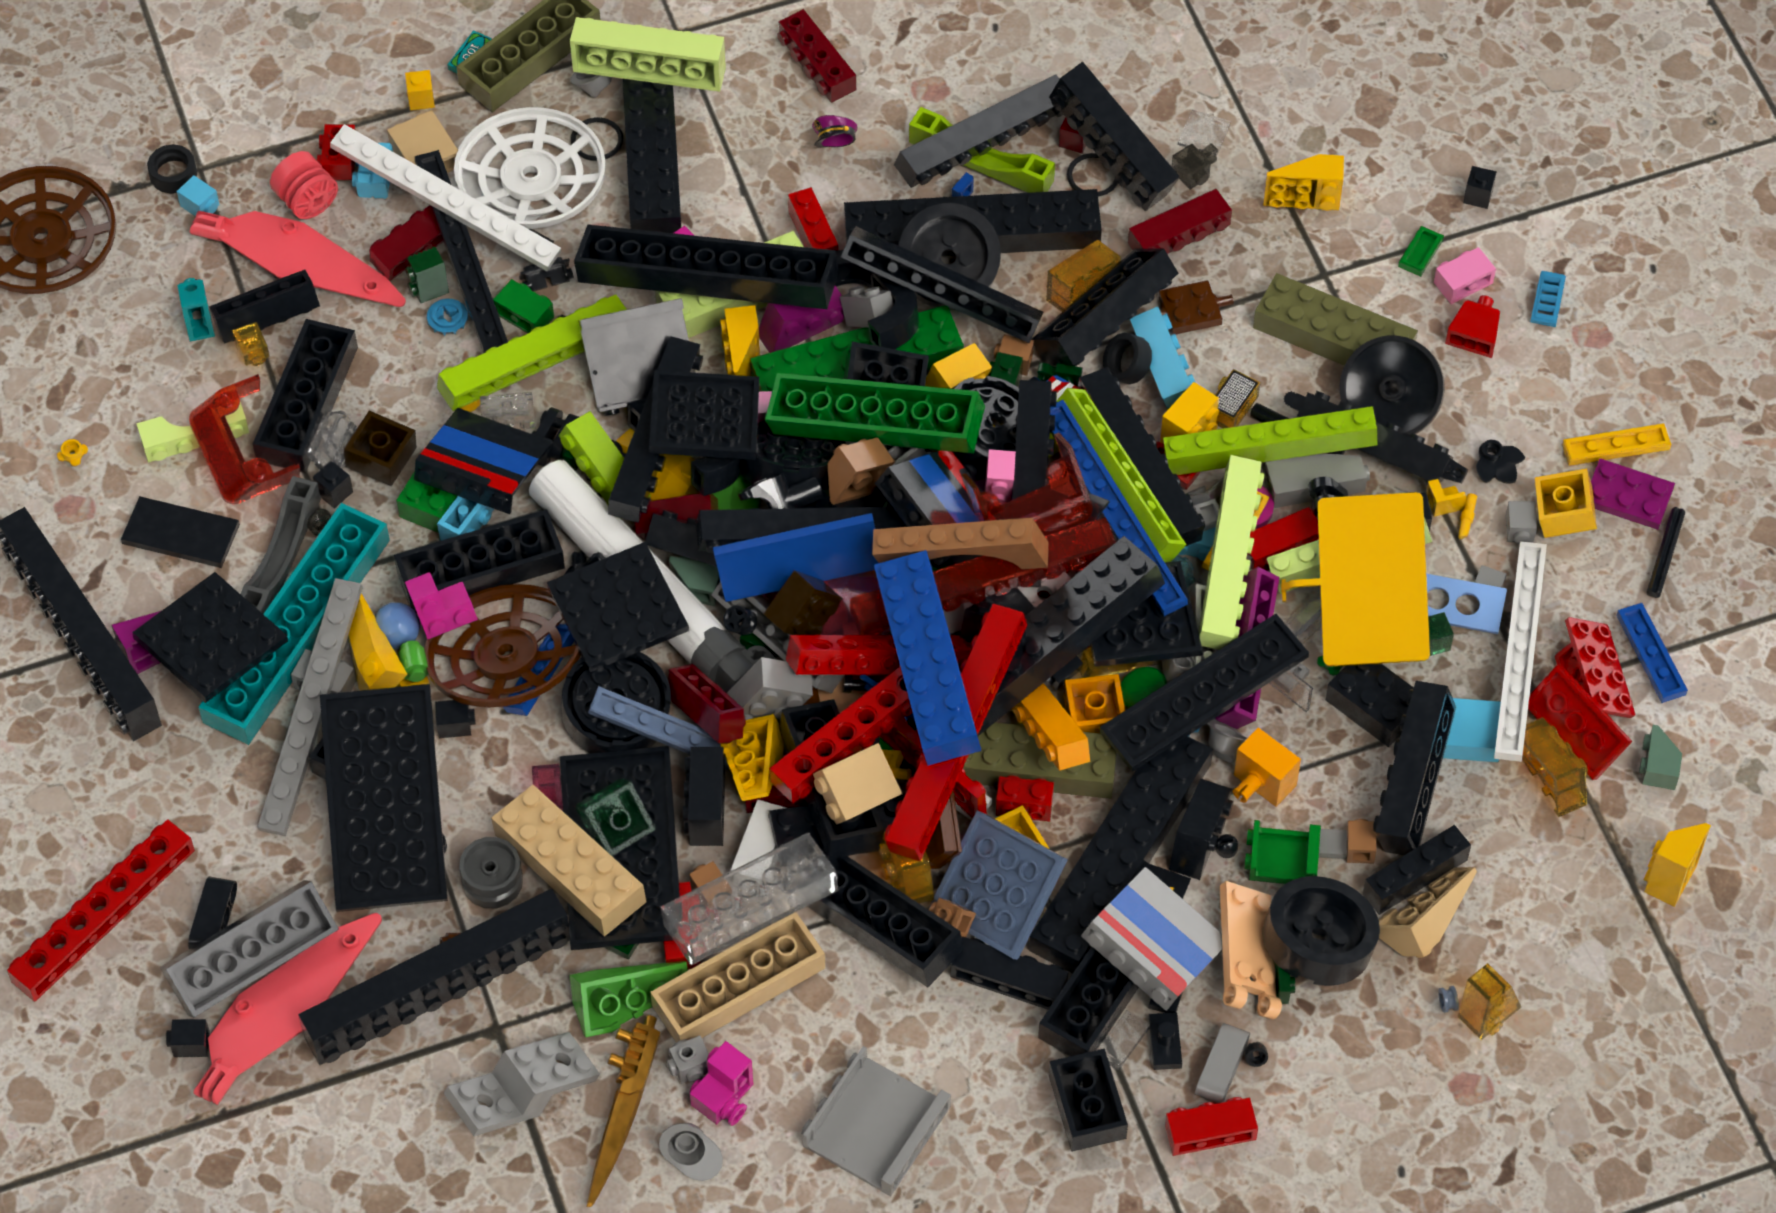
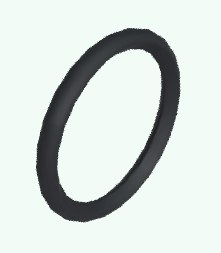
(603, 120)
(1074, 163)

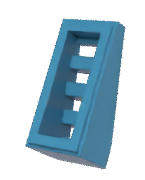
(1549, 283)

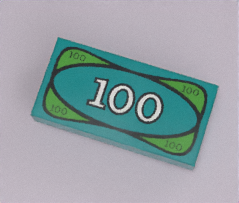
(471, 45)

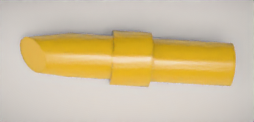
(1467, 515)

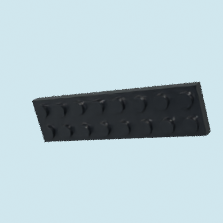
(1204, 692)

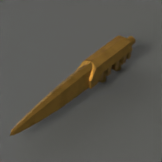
(633, 1076)

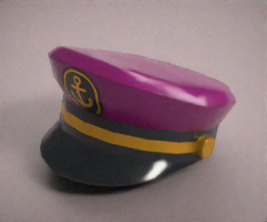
(834, 131)

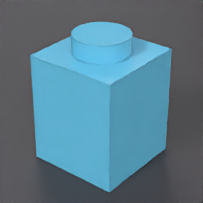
(198, 196)

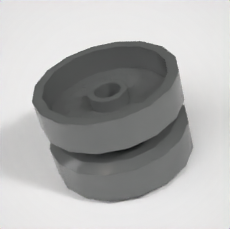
(491, 872)

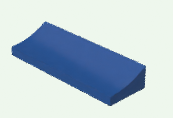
(818, 551)

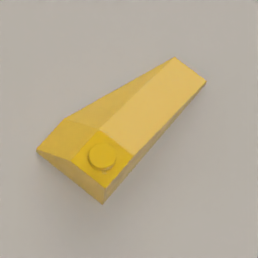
(675, 477)
(372, 653)
(754, 755)

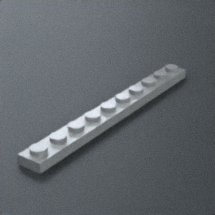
(307, 712)

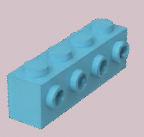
(1166, 364)
(463, 518)

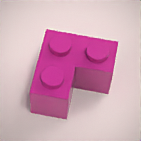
(440, 609)
(727, 1077)

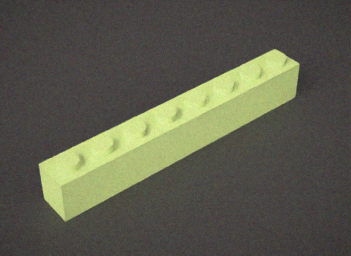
(1229, 552)

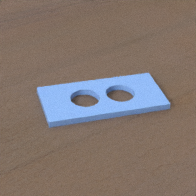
(1490, 600)

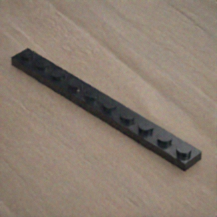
(466, 264)

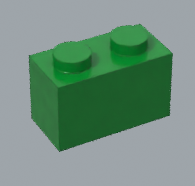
(523, 307)

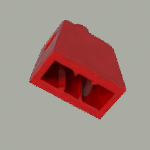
(1475, 327)

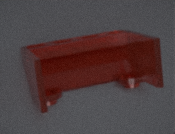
(233, 476)
(1052, 507)

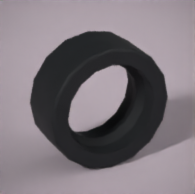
(167, 154)
(1140, 363)

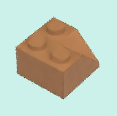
(856, 469)

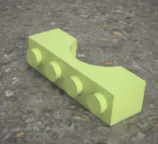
(164, 439)

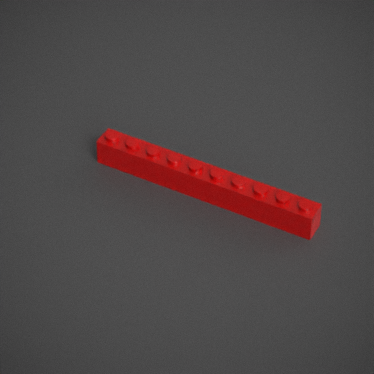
(933, 784)

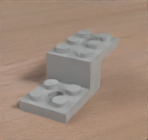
(521, 1083)

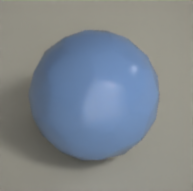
(398, 623)

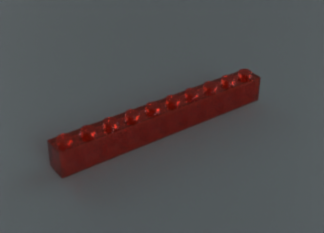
(990, 575)

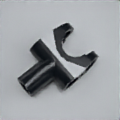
(779, 495)

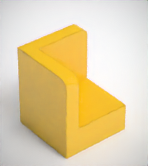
(1444, 500)

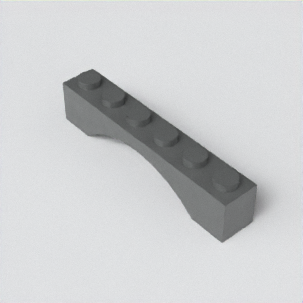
(297, 506)

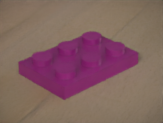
(1630, 493)

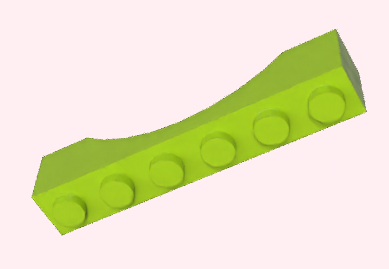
(1021, 171)

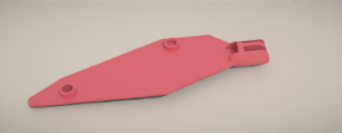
(291, 246)
(268, 1010)

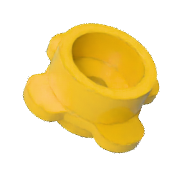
(72, 446)

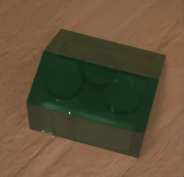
(615, 816)

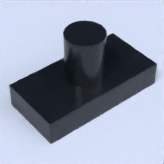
(1165, 1041)

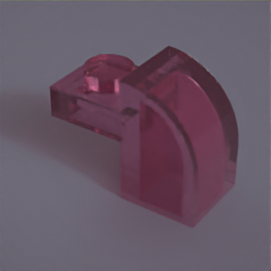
(548, 781)

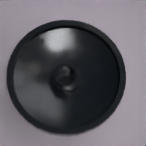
(1397, 380)

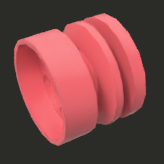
(303, 185)

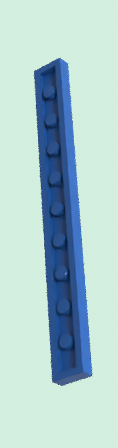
(1117, 512)

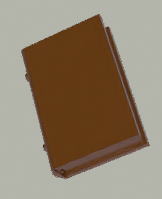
(945, 841)

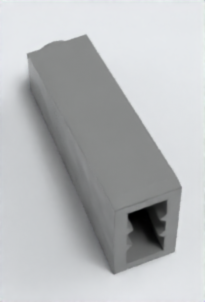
(1289, 478)

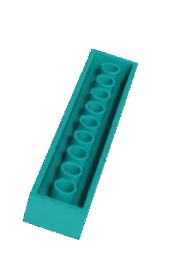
(341, 551)

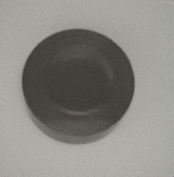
(318, 521)

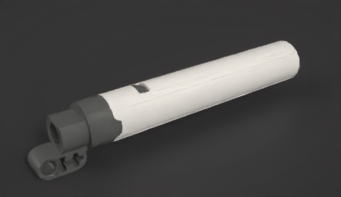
(586, 521)

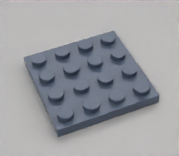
(1002, 881)

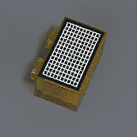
(1236, 397)

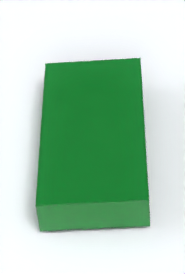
(1421, 251)

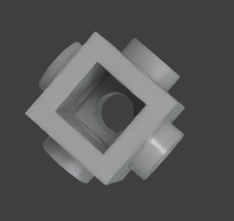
(688, 1059)

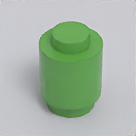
(414, 660)

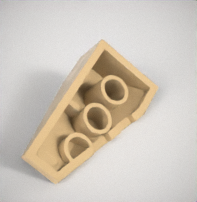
(1426, 917)

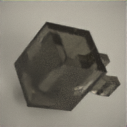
(1194, 165)

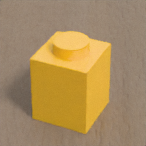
(419, 90)

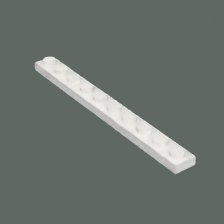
(445, 197)
(1520, 652)

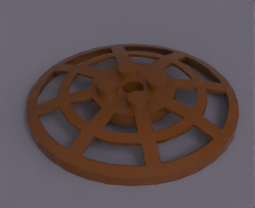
(54, 224)
(493, 645)

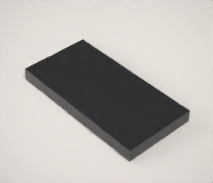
(180, 532)

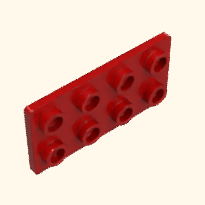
(1596, 665)

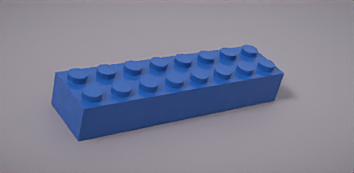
(927, 658)

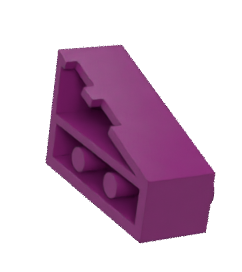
(789, 325)
(134, 652)

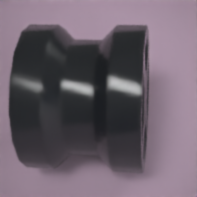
(735, 615)

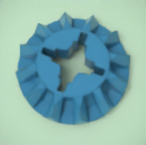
(454, 309)

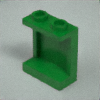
(1282, 854)

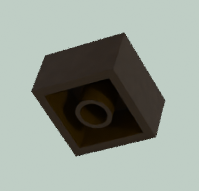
(380, 448)
(803, 605)

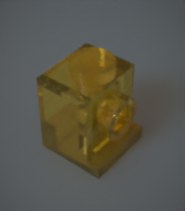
(252, 349)

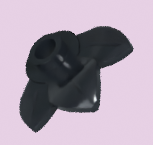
(1499, 465)

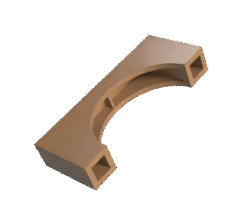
(1008, 539)

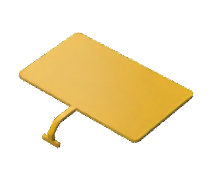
(1371, 579)

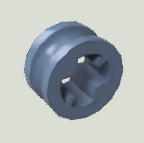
(1448, 999)

